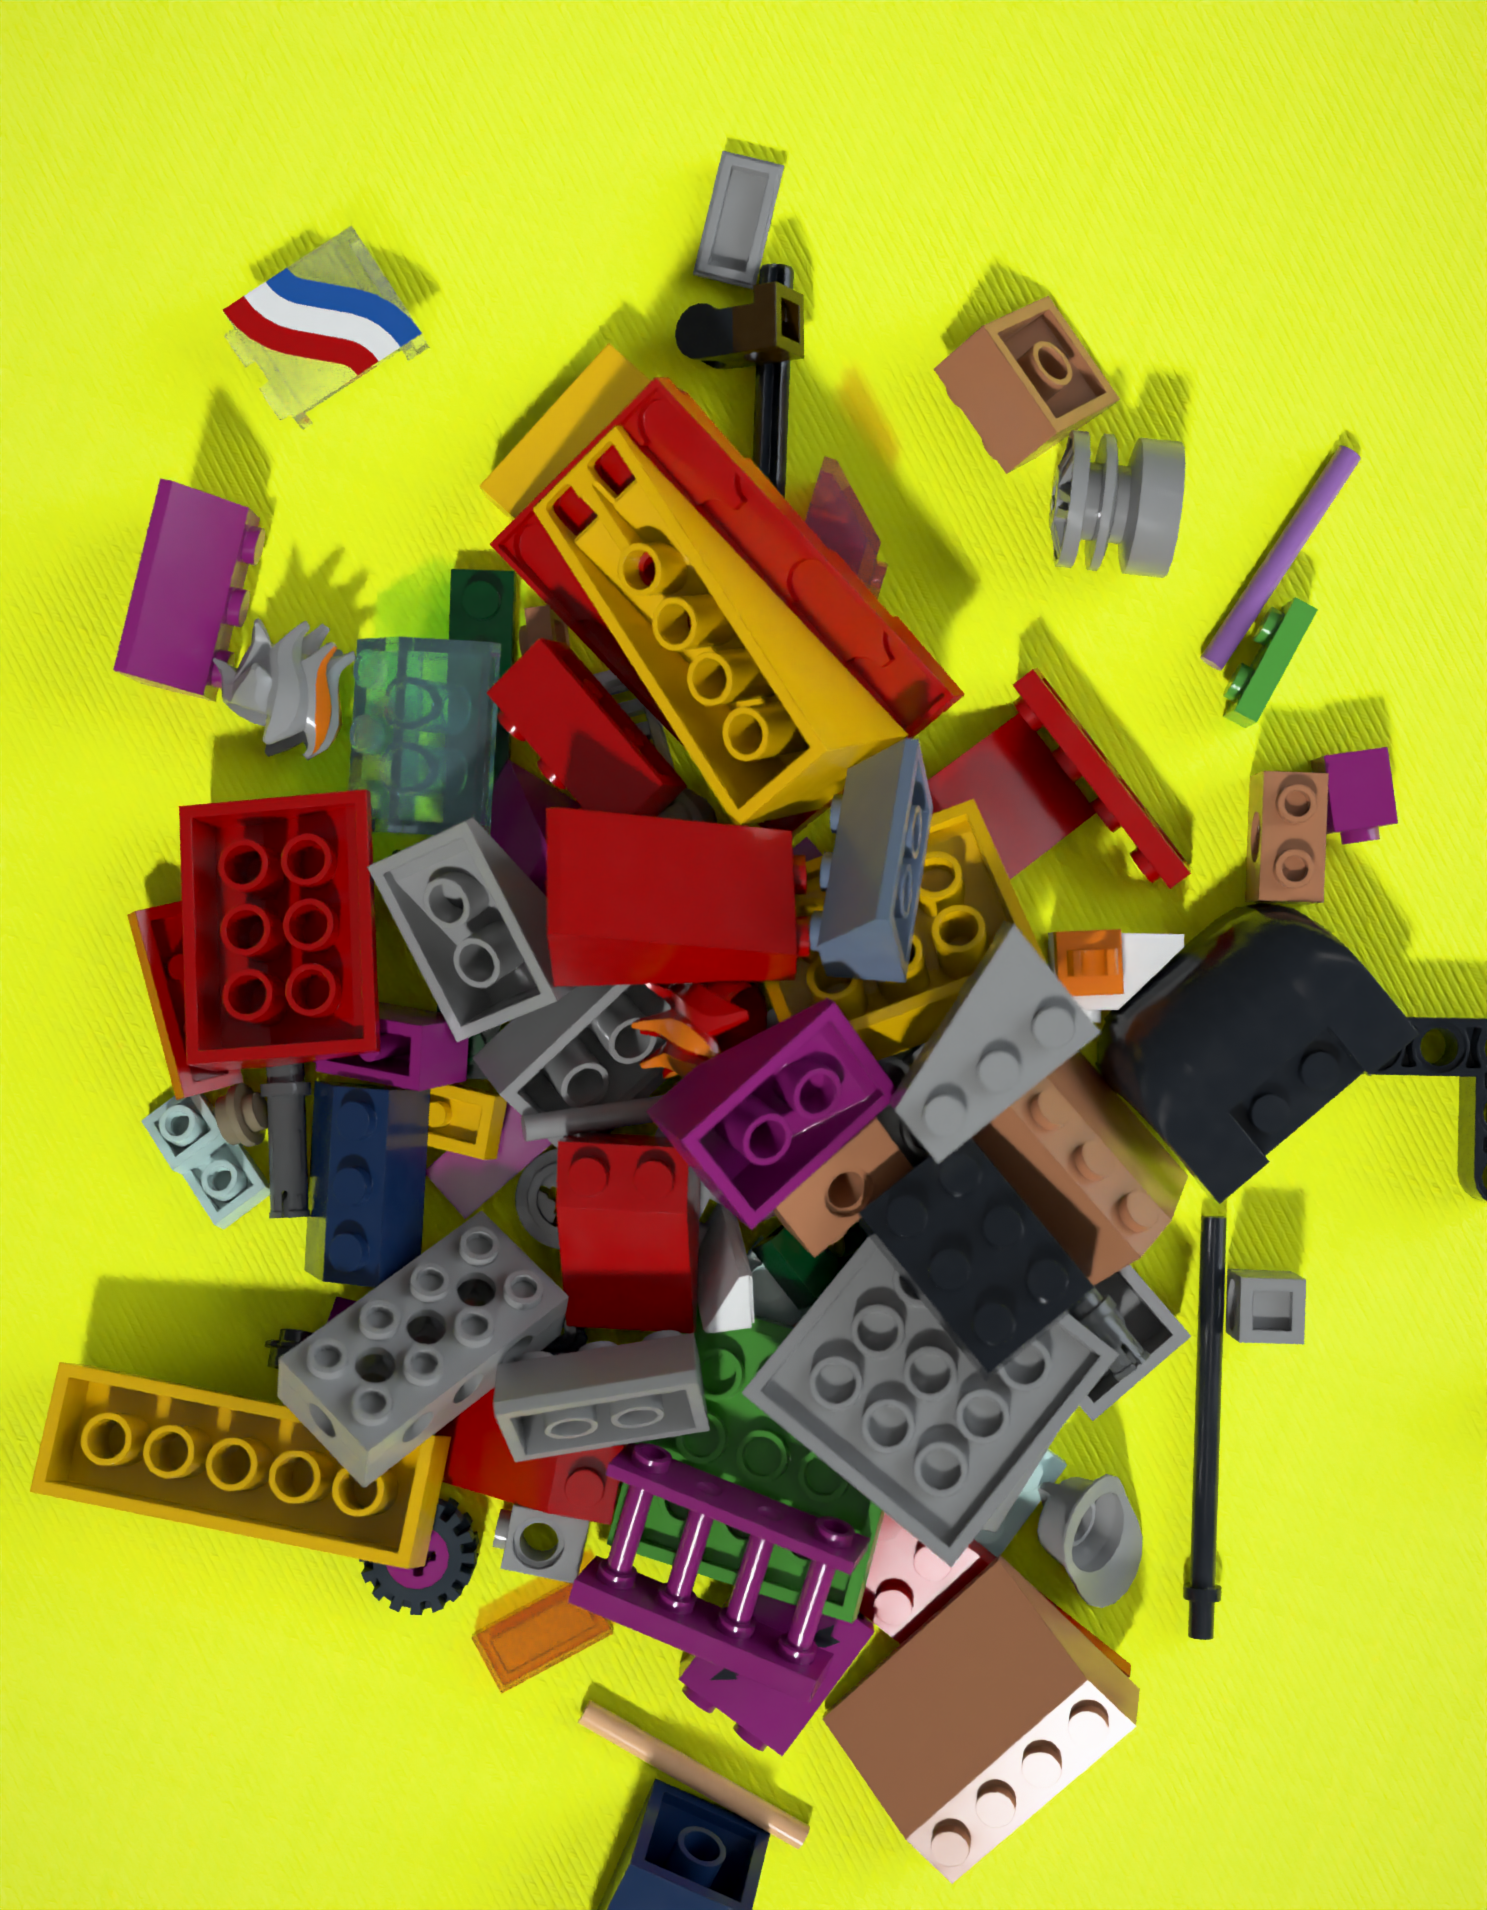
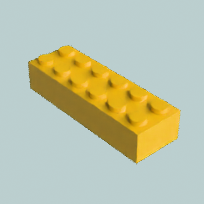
(229, 1467)

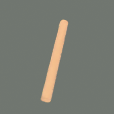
(694, 1774)

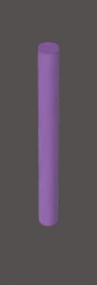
(1280, 557)

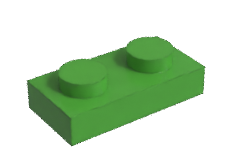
(1279, 639)

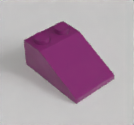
(774, 1109)

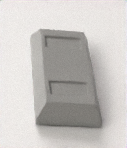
(738, 220)

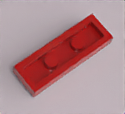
(160, 952)

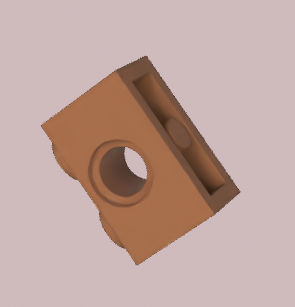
(1286, 837)
(842, 1187)

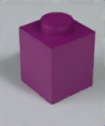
(1358, 793)

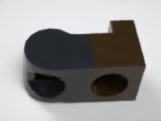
(748, 333)

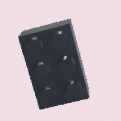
(975, 1256)

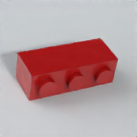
(582, 734)

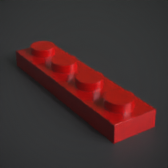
(1116, 801)

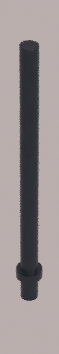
(1201, 1589)

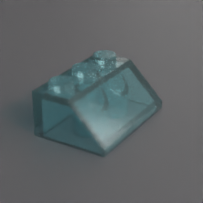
(424, 732)

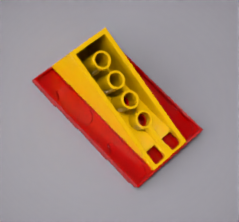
(723, 611)

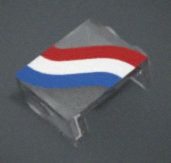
(321, 326)

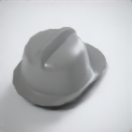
(1092, 1535)

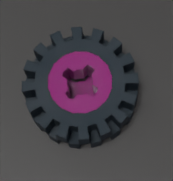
(443, 1573)

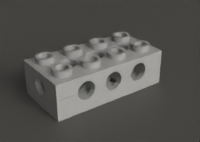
(420, 1347)

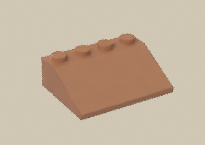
(1086, 1168)
(982, 1718)

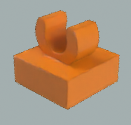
(1089, 961)

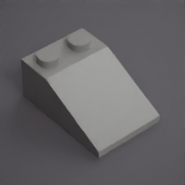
(471, 927)

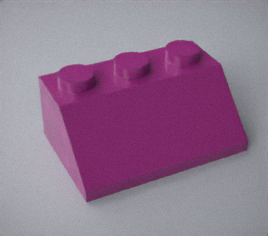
(189, 591)

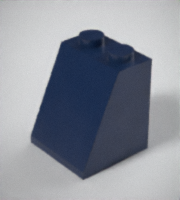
(687, 1857)

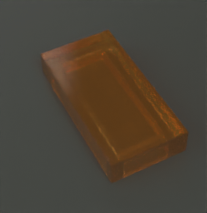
(538, 1637)

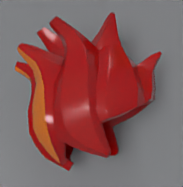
(701, 1022)

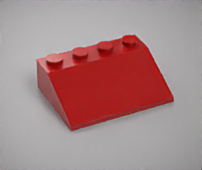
(279, 930)

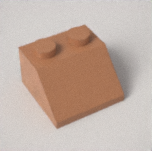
(1025, 383)

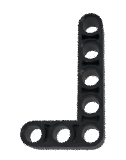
(1464, 1058)

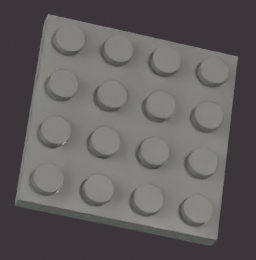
(908, 1415)

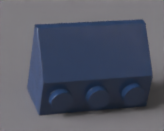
(366, 1181)

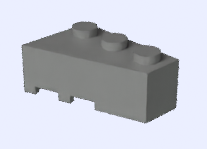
(992, 1045)

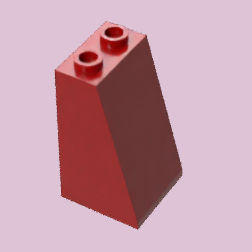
(670, 901)

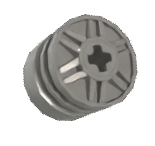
(1118, 504)

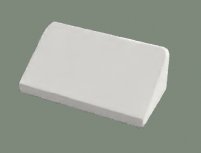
(724, 1276)

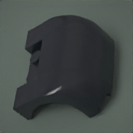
(1247, 1039)

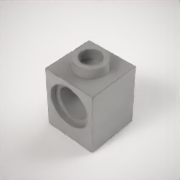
(1265, 1306)
(557, 1563)

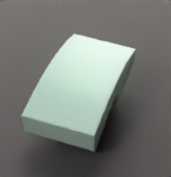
(216, 1171)

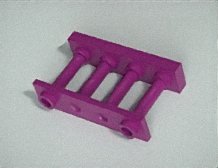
(672, 1609)

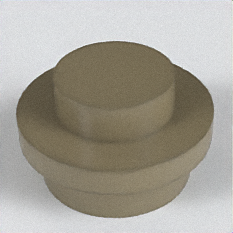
(242, 1116)

